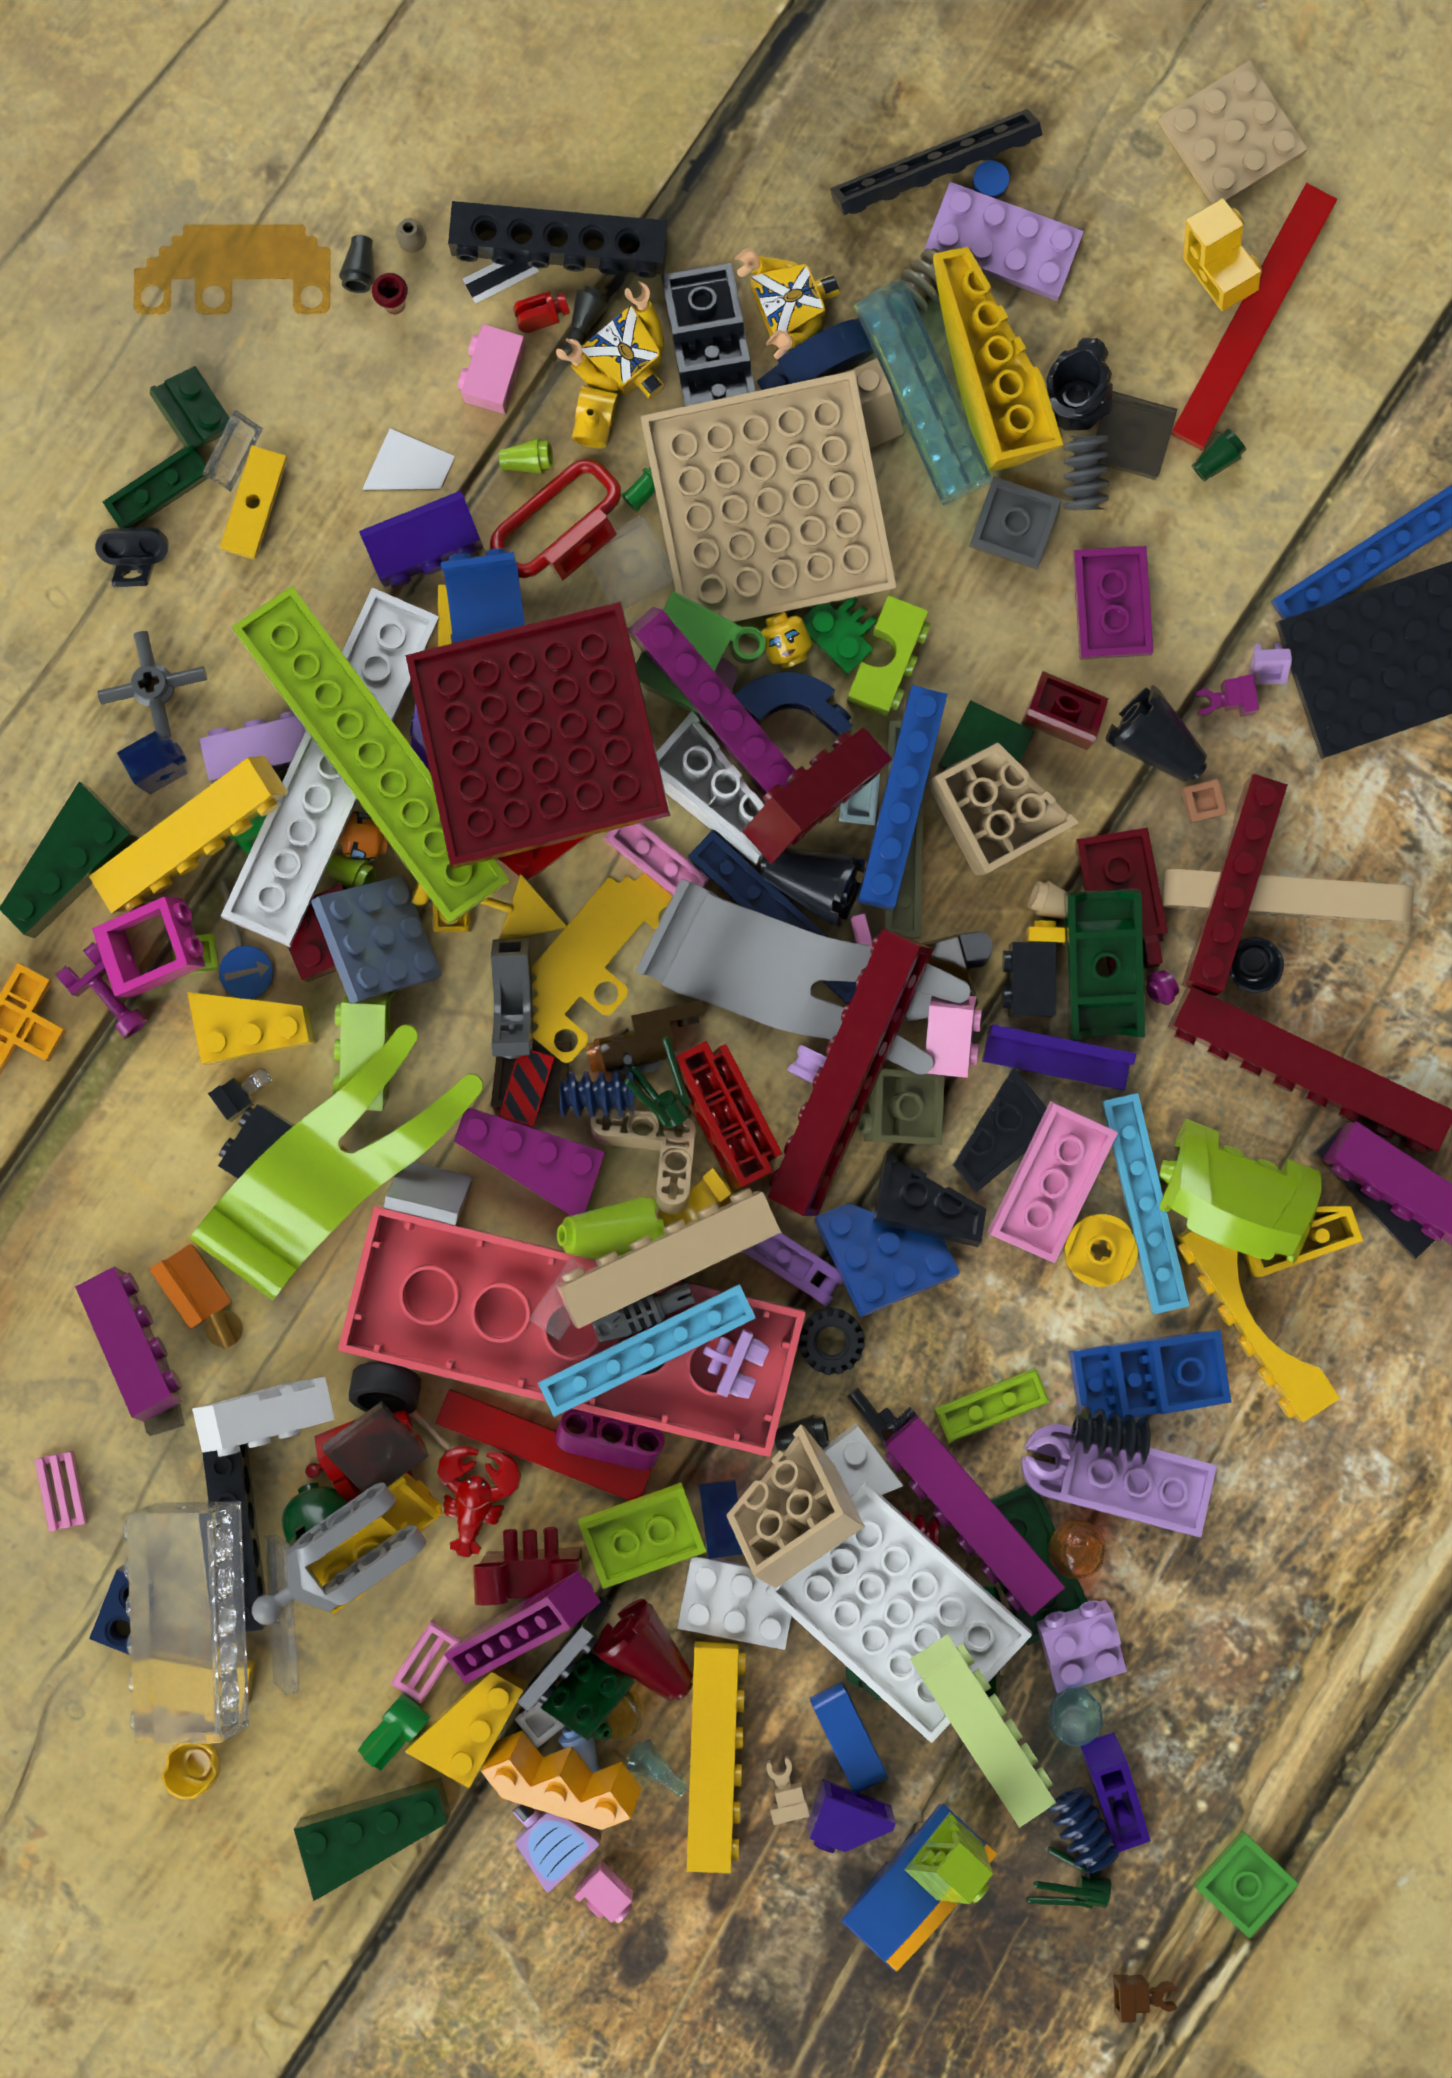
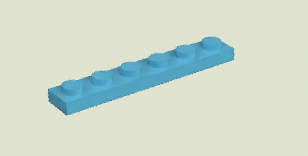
(1142, 1199)
(646, 1350)

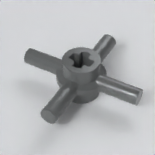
(142, 679)

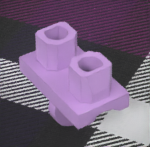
(732, 1380)

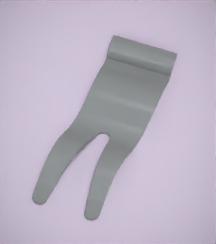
(768, 968)

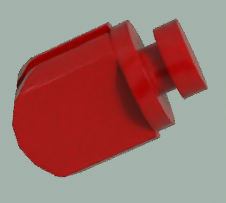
(539, 311)

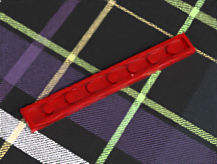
(1253, 317)

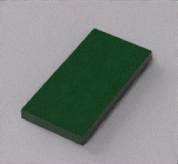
(1030, 1518)

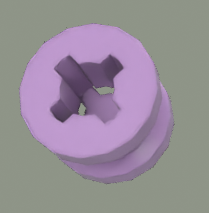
(807, 1064)

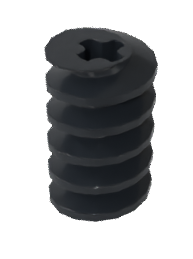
(1111, 1433)

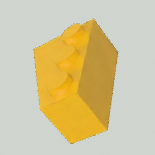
(1331, 1230)

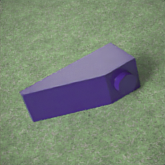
(1115, 1792)

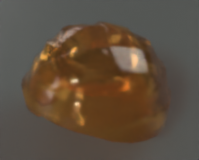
(1077, 1549)

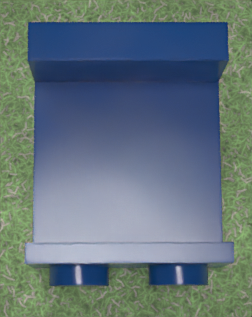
(483, 594)

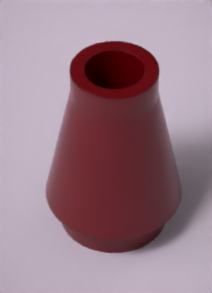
(389, 286)

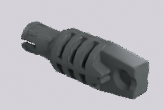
(642, 1313)

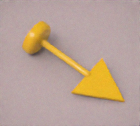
(525, 914)

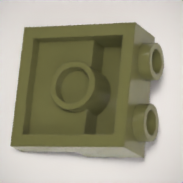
(904, 1109)

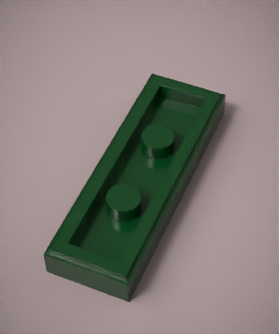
(156, 488)

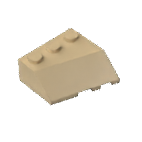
(996, 808)
(793, 1512)

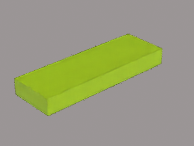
(992, 1405)

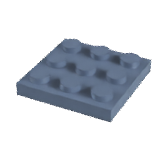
(376, 938)

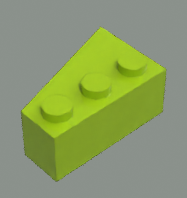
(363, 1033)
(952, 1864)

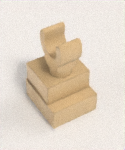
(790, 1797)

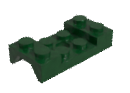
(1098, 927)

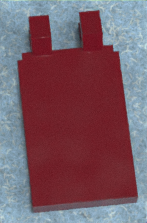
(1126, 862)

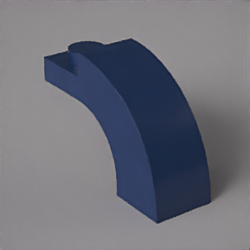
(822, 355)
(794, 691)

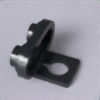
(132, 550)

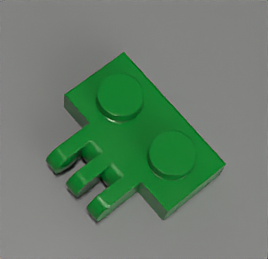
(840, 633)

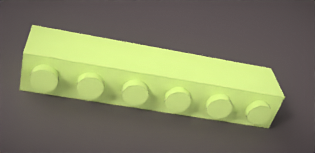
(982, 1729)

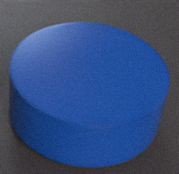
(991, 179)

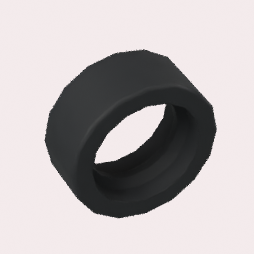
(387, 1383)

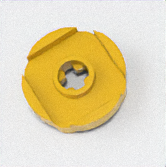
(1108, 1269)

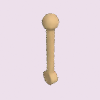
(430, 1430)

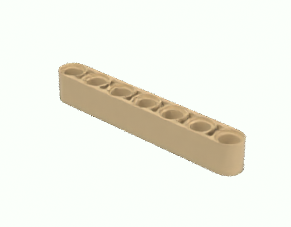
(1298, 897)

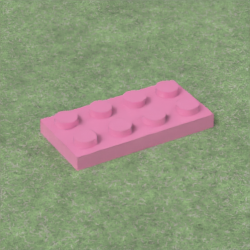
(1052, 1182)

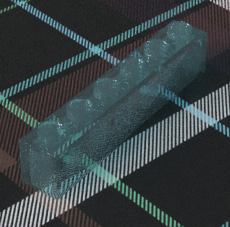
(923, 392)

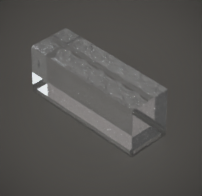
(186, 1622)

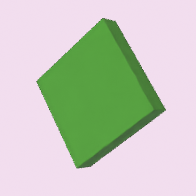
(1245, 1884)

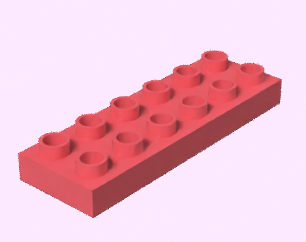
(461, 1309)

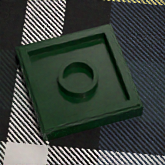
(981, 729)

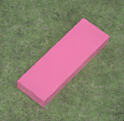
(654, 856)

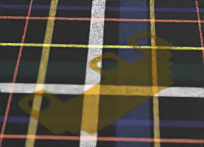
(236, 252)

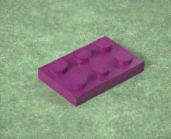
(1113, 602)

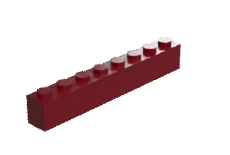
(1312, 1070)
(849, 1072)

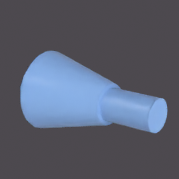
(584, 1748)

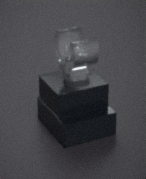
(234, 1097)

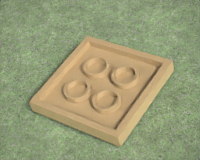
(1232, 134)

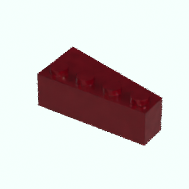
(815, 792)

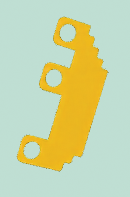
(582, 950)

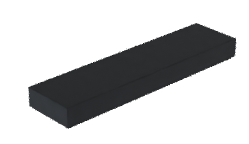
(1405, 1232)

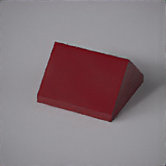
(1065, 711)

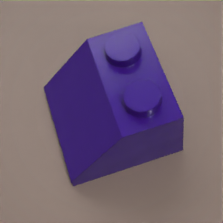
(845, 1819)

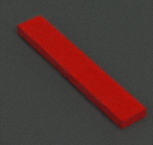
(536, 1445)

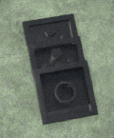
(708, 333)

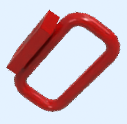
(582, 538)

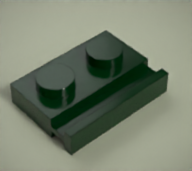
(190, 408)

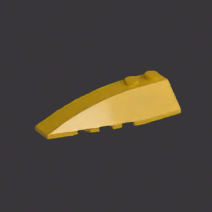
(995, 378)

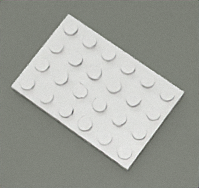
(889, 1599)

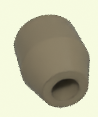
(411, 241)

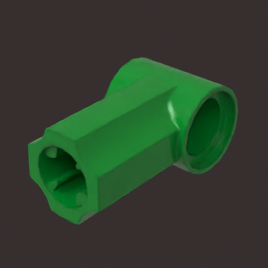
(398, 1726)

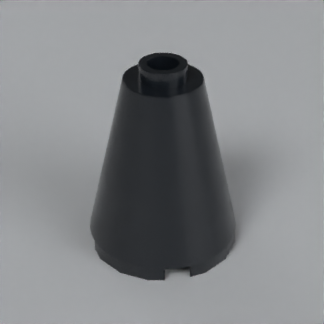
(1158, 736)
(817, 881)

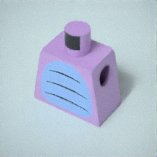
(553, 1844)

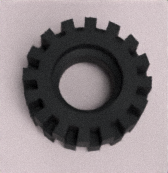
(831, 1363)

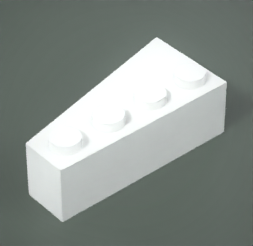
(708, 785)

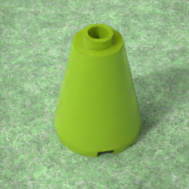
(610, 1228)

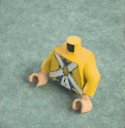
(787, 298)
(623, 351)

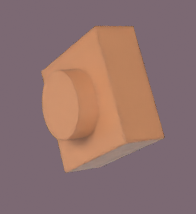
(1204, 801)

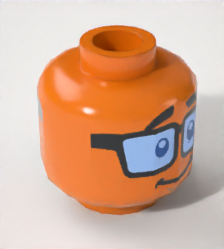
(362, 838)

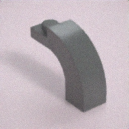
(512, 998)

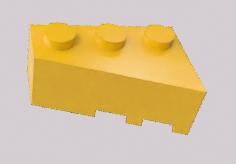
(246, 1028)
(469, 1727)

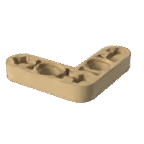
(668, 1145)

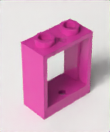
(119, 957)

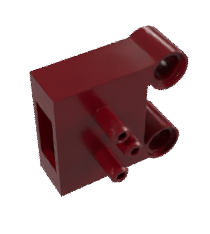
(525, 1571)

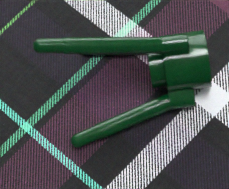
(668, 1107)
(1089, 1889)

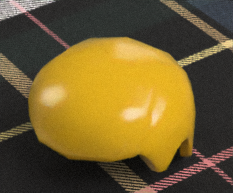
(191, 1770)

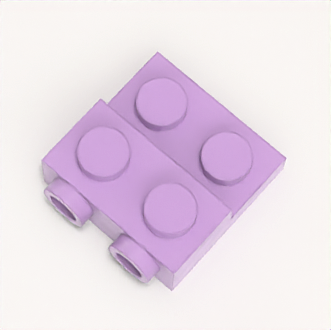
(1081, 1645)

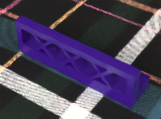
(1057, 1057)

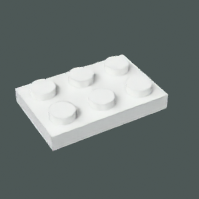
(731, 1604)

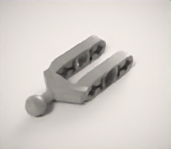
(355, 1578)

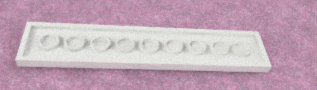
(308, 824)

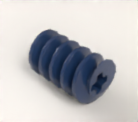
(596, 1094)
(1084, 1829)

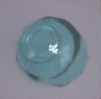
(1075, 1716)

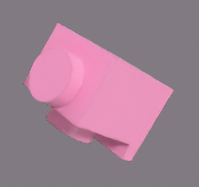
(605, 1893)

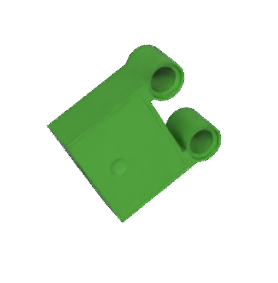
(709, 636)

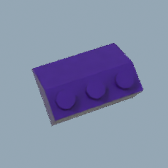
(421, 540)

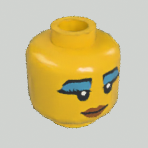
(786, 640)

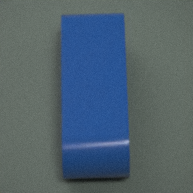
(848, 1737)

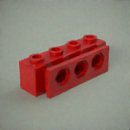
(721, 1122)

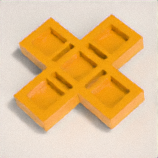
(18, 1019)

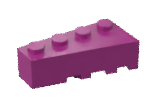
(541, 1161)

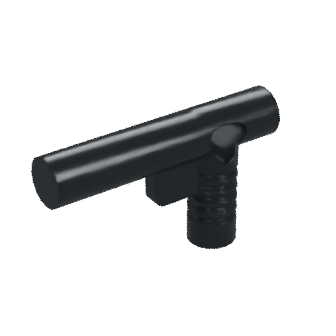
(881, 1420)

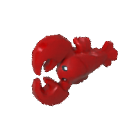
(474, 1494)

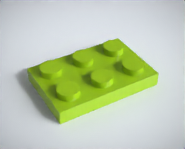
(642, 1535)

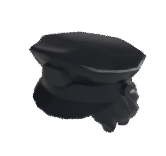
(1080, 385)

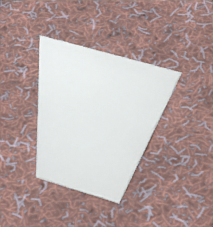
(407, 465)

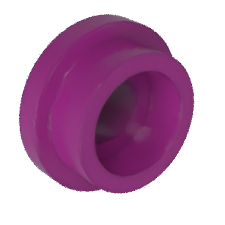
(1162, 987)

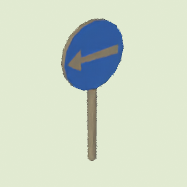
(245, 969)

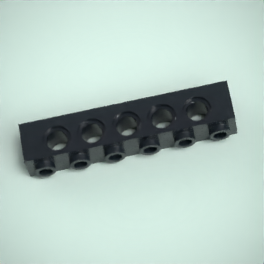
(578, 228)
(230, 1481)

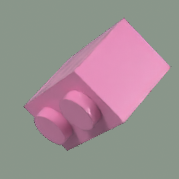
(492, 368)
(952, 1035)

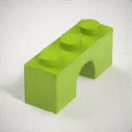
(901, 627)

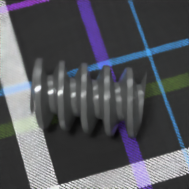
(1086, 472)

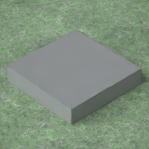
(429, 1193)

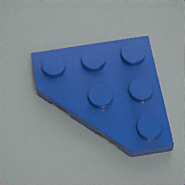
(880, 1260)

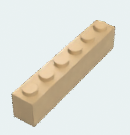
(668, 1258)

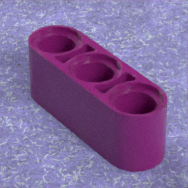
(593, 1445)

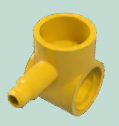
(594, 417)

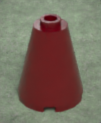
(645, 1651)

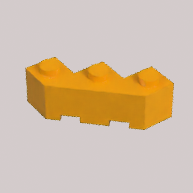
(561, 1783)

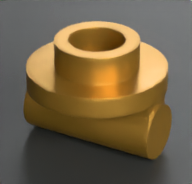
(224, 1329)

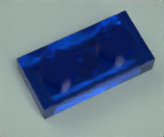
(716, 1502)

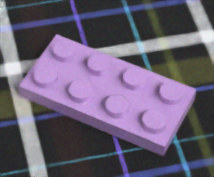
(1006, 240)

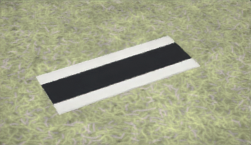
(496, 278)

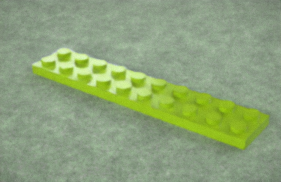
(363, 748)

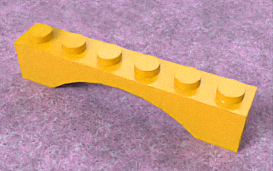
(1301, 1385)

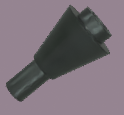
(587, 310)

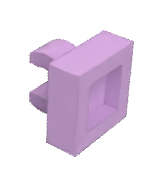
(1270, 665)

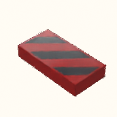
(527, 1088)

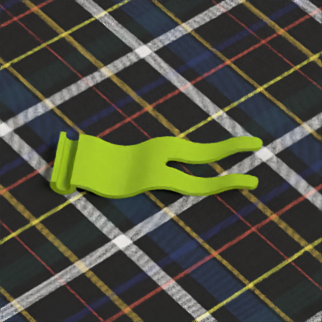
(310, 1184)

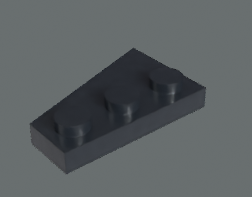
(922, 1206)

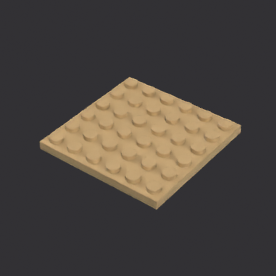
(770, 499)

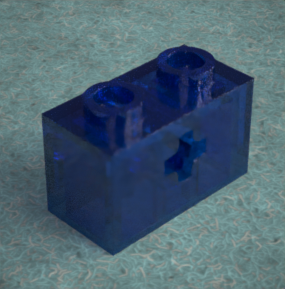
(153, 762)

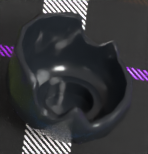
(1257, 965)

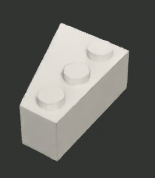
(262, 1414)

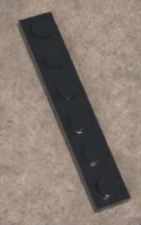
(936, 161)

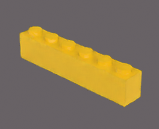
(189, 834)
(713, 1757)

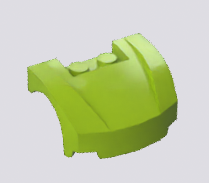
(1241, 1199)

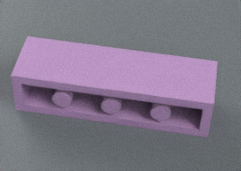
(273, 739)

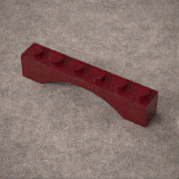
(1236, 884)

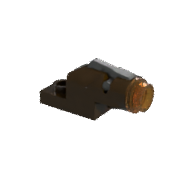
(644, 1044)

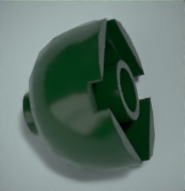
(308, 1509)

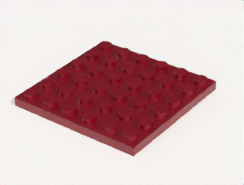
(537, 735)

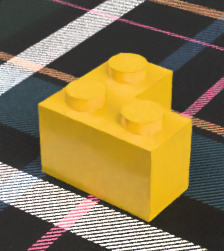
(1217, 256)

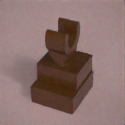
(1134, 1996)

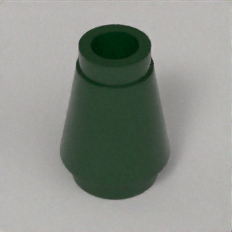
(1220, 454)

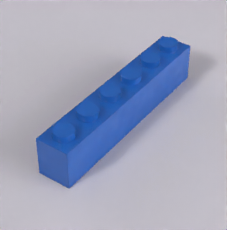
(902, 798)

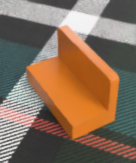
(190, 1286)

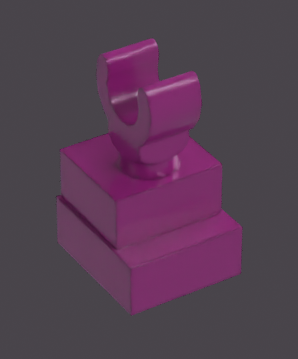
(1236, 694)

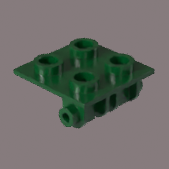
(588, 1697)

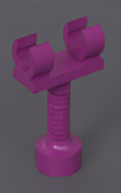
(128, 1021)

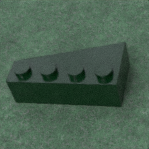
(59, 871)
(362, 1834)

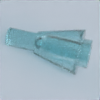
(649, 1763)

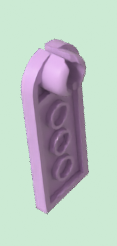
(1162, 1492)

